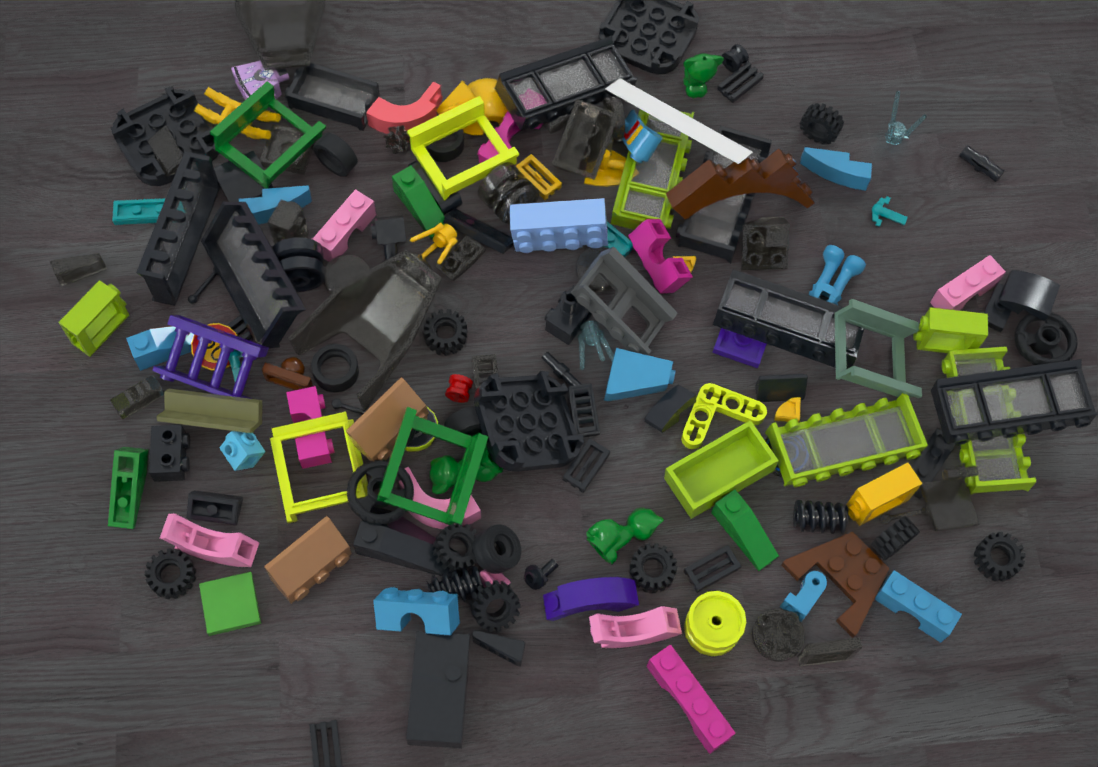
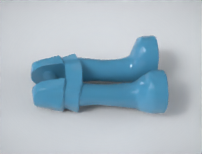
(833, 258)

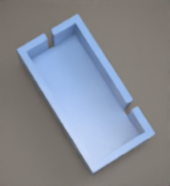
(559, 225)

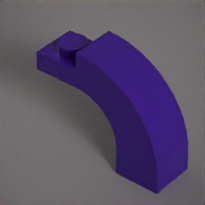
(591, 594)

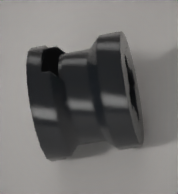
(735, 57)

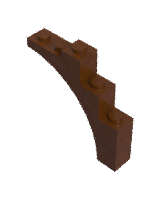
(714, 183)

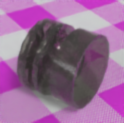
(504, 188)

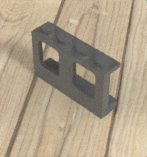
(630, 291)

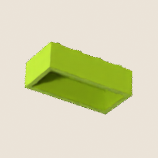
(720, 468)

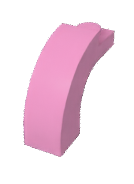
(471, 515)
(209, 545)
(635, 629)

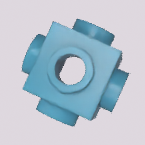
(242, 450)

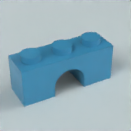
(436, 609)
(933, 614)

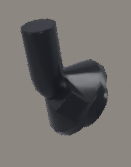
(539, 576)

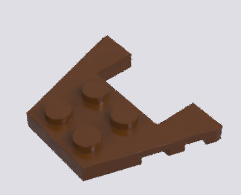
(851, 568)

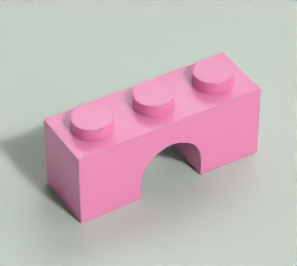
(352, 214)
(973, 281)

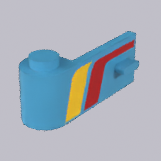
(639, 138)

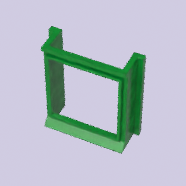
(245, 115)
(466, 476)

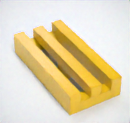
(544, 188)

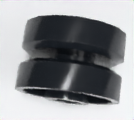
(302, 262)

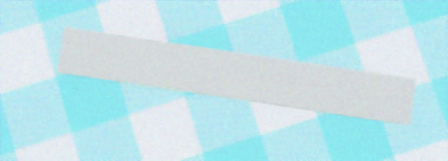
(679, 121)

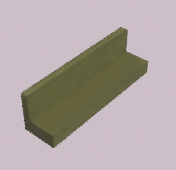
(211, 411)

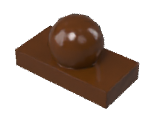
(289, 375)

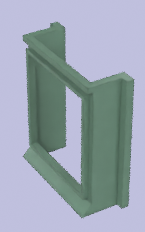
(882, 323)

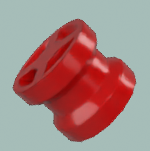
(459, 388)

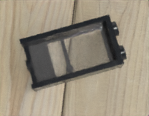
(332, 94)

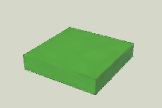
(230, 603)

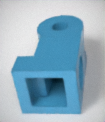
(811, 589)

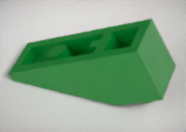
(417, 198)
(127, 486)
(744, 529)

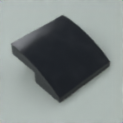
(237, 183)
(1029, 293)

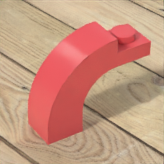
(385, 114)

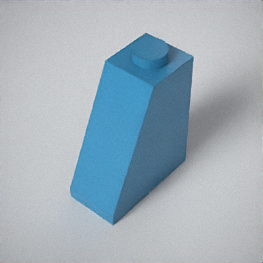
(637, 375)

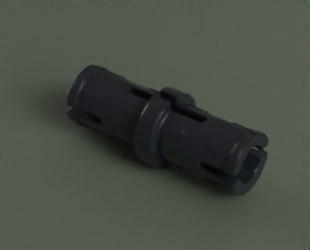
(981, 163)

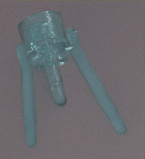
(897, 130)
(592, 336)

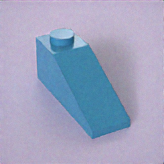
(155, 346)

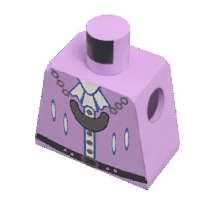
(252, 76)

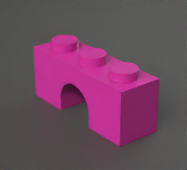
(649, 241)
(313, 448)

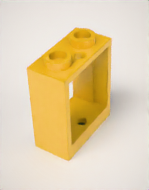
(883, 494)

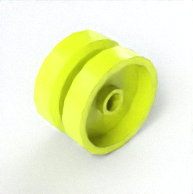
(729, 626)

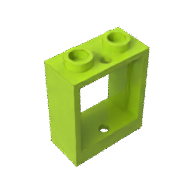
(94, 317)
(951, 330)

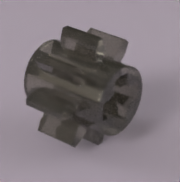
(397, 139)

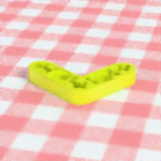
(712, 405)

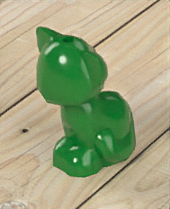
(698, 72)
(445, 471)
(609, 536)

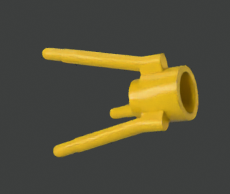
(443, 237)

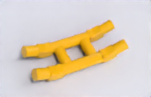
(230, 105)

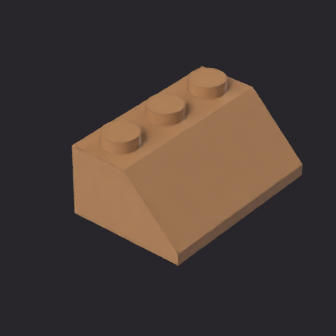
(379, 426)
(308, 560)

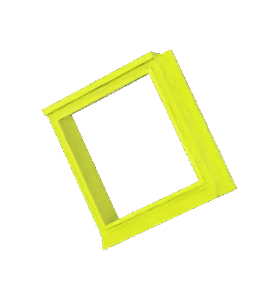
(447, 124)
(307, 428)

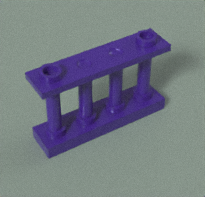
(206, 335)

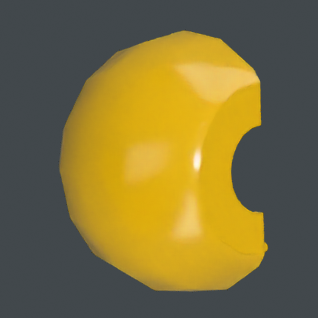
(493, 106)

